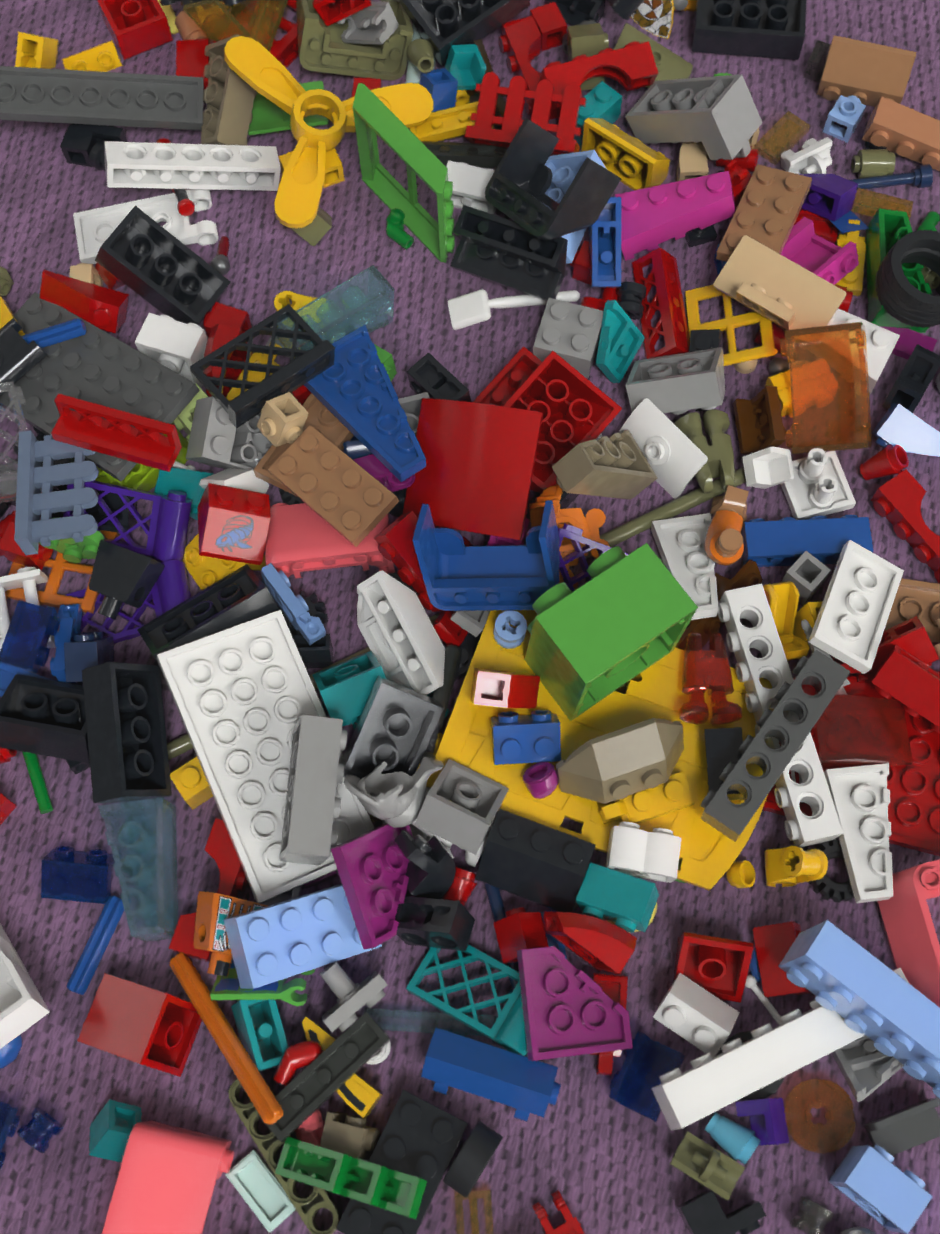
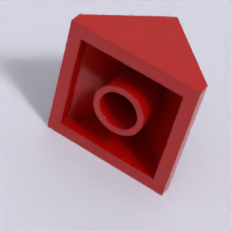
(714, 964)

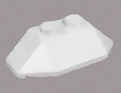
(400, 633)

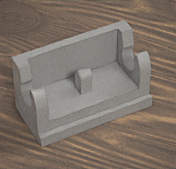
(370, 25)

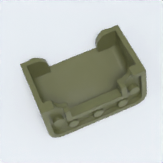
(324, 50)

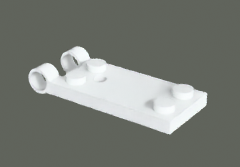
(97, 224)

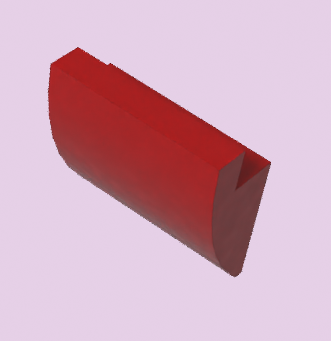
(569, 402)
(475, 466)

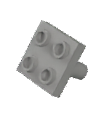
(350, 996)

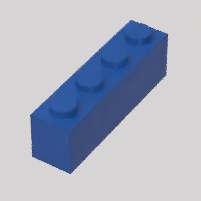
(787, 539)

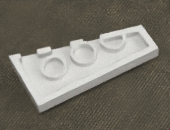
(684, 555)
(862, 809)

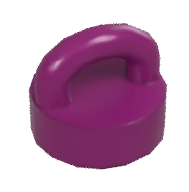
(541, 779)

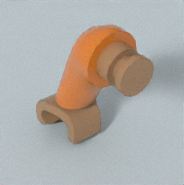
(724, 535)

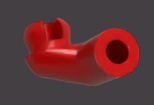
(295, 1058)

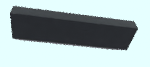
(509, 254)

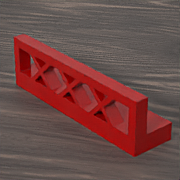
(670, 302)
(115, 434)

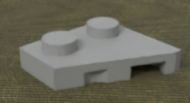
(865, 1066)

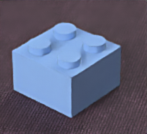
(881, 1188)

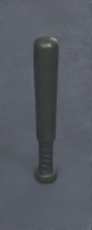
(442, 694)

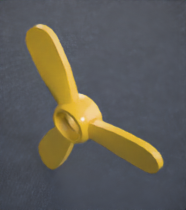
(305, 171)

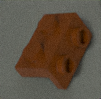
(759, 421)

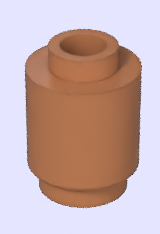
(188, 28)

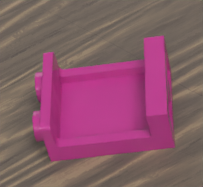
(819, 254)

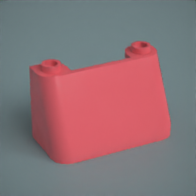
(305, 542)
(166, 1180)

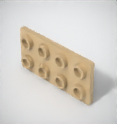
(778, 287)

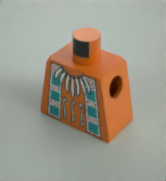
(210, 927)

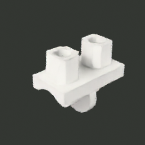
(810, 160)

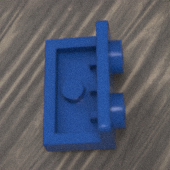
(526, 737)

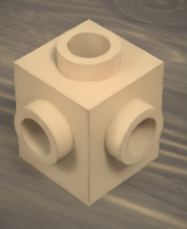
(282, 419)

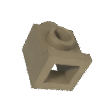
(349, 1135)

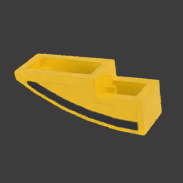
(355, 1091)

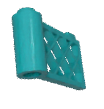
(508, 1028)

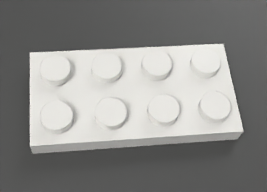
(856, 607)

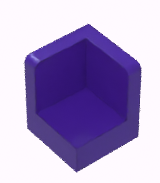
(766, 1119)

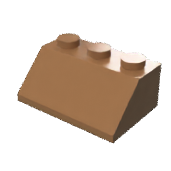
(865, 71)

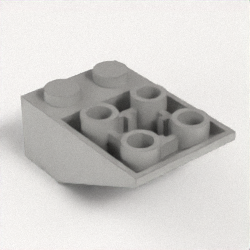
(221, 444)

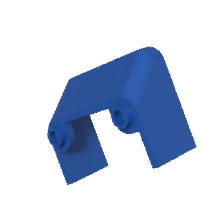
(486, 575)

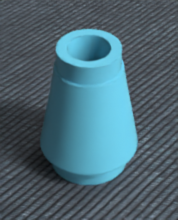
(733, 1138)

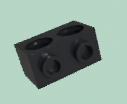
(434, 378)
(434, 923)

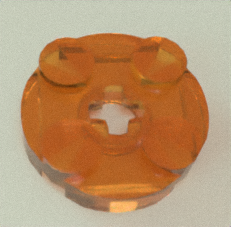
(838, 1113)

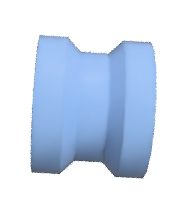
(506, 635)

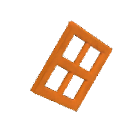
(58, 567)

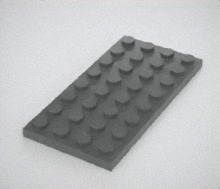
(97, 371)

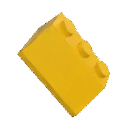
(624, 155)

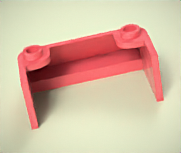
(911, 928)

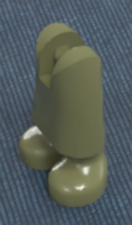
(718, 451)

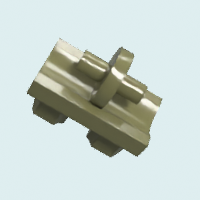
(707, 1165)

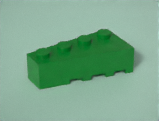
(883, 232)

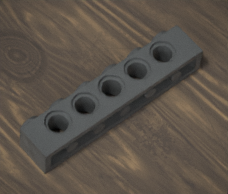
(827, 679)

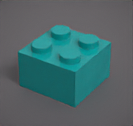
(348, 686)

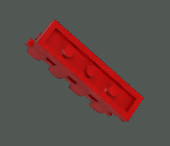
(516, 94)

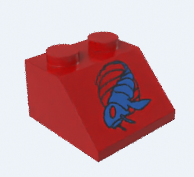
(233, 524)

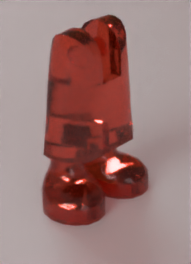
(707, 671)

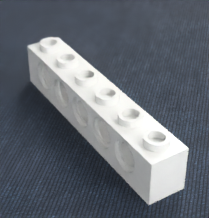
(191, 166)

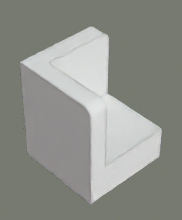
(768, 467)

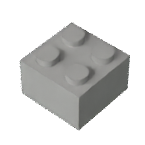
(569, 332)

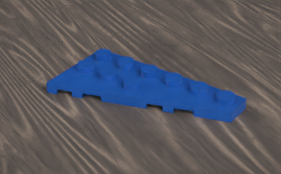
(367, 404)

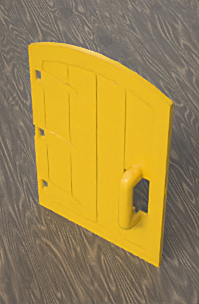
(651, 694)

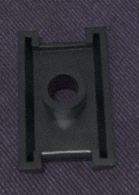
(16, 354)

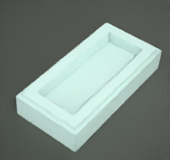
(261, 1190)

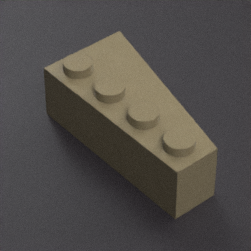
(227, 100)
(605, 468)

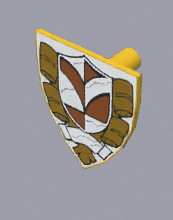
(655, 17)

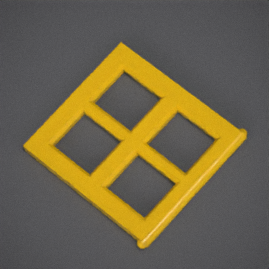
(728, 324)

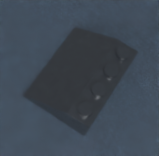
(459, 21)
(750, 27)

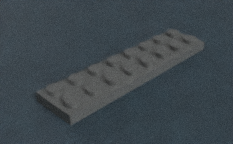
(101, 98)

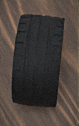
(894, 289)

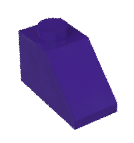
(830, 195)

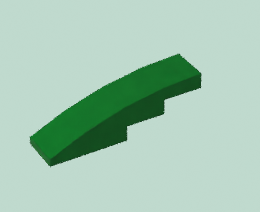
(351, 1177)

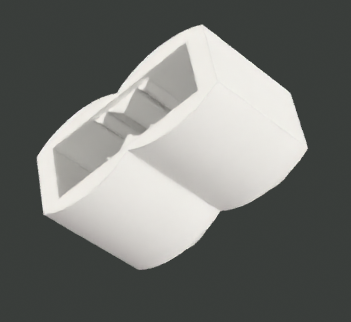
(644, 853)

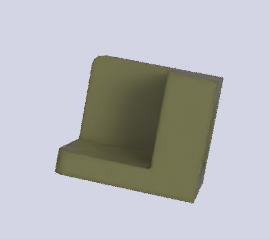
(317, 229)

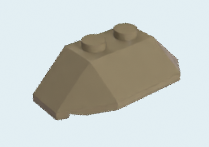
(623, 761)

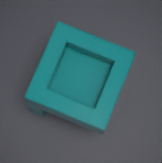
(466, 65)
(112, 1130)

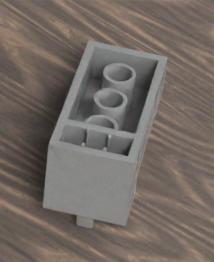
(698, 110)

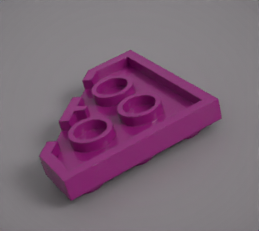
(373, 881)
(567, 1009)

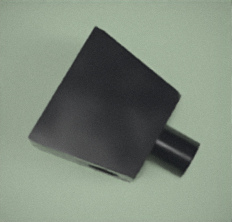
(122, 577)

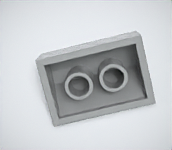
(679, 381)

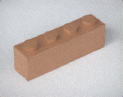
(904, 132)

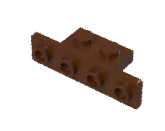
(747, 576)

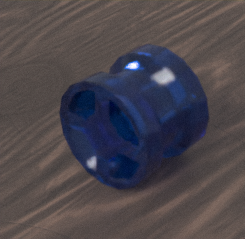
(39, 1130)

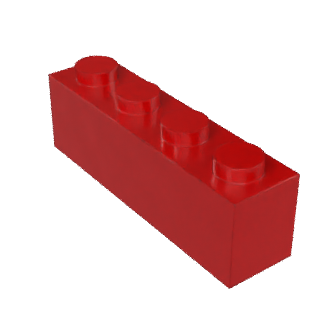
(911, 684)

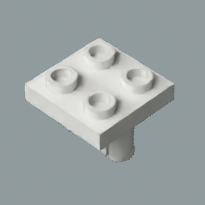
(818, 486)

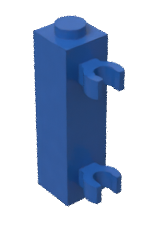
(490, 1073)

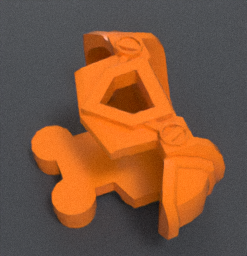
(573, 516)

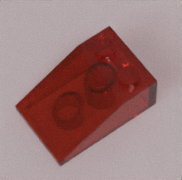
(862, 733)

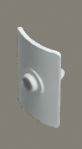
(665, 447)

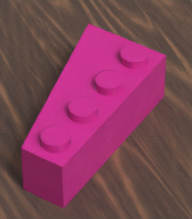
(673, 210)

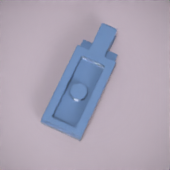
(292, 606)

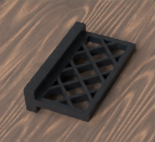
(283, 379)

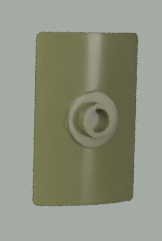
(669, 64)

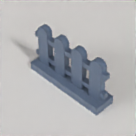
(32, 503)

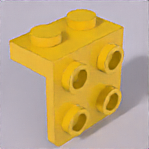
(208, 569)

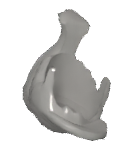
(393, 795)

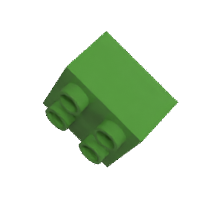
(607, 628)

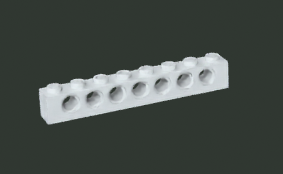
(753, 605)

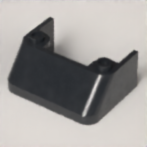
(523, 179)

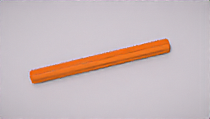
(226, 1039)

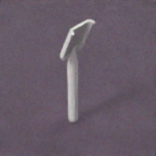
(476, 306)

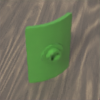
(270, 118)

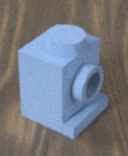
(847, 112)

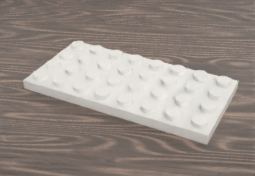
(240, 708)

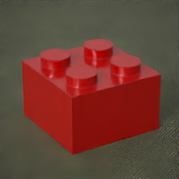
(135, 25)

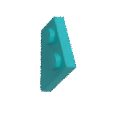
(617, 342)

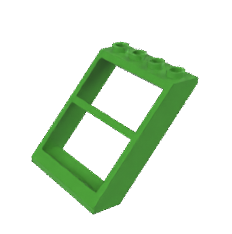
(375, 118)

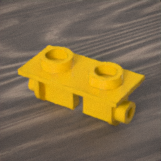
(99, 58)

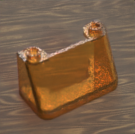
(828, 388)

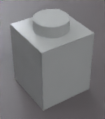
(807, 575)

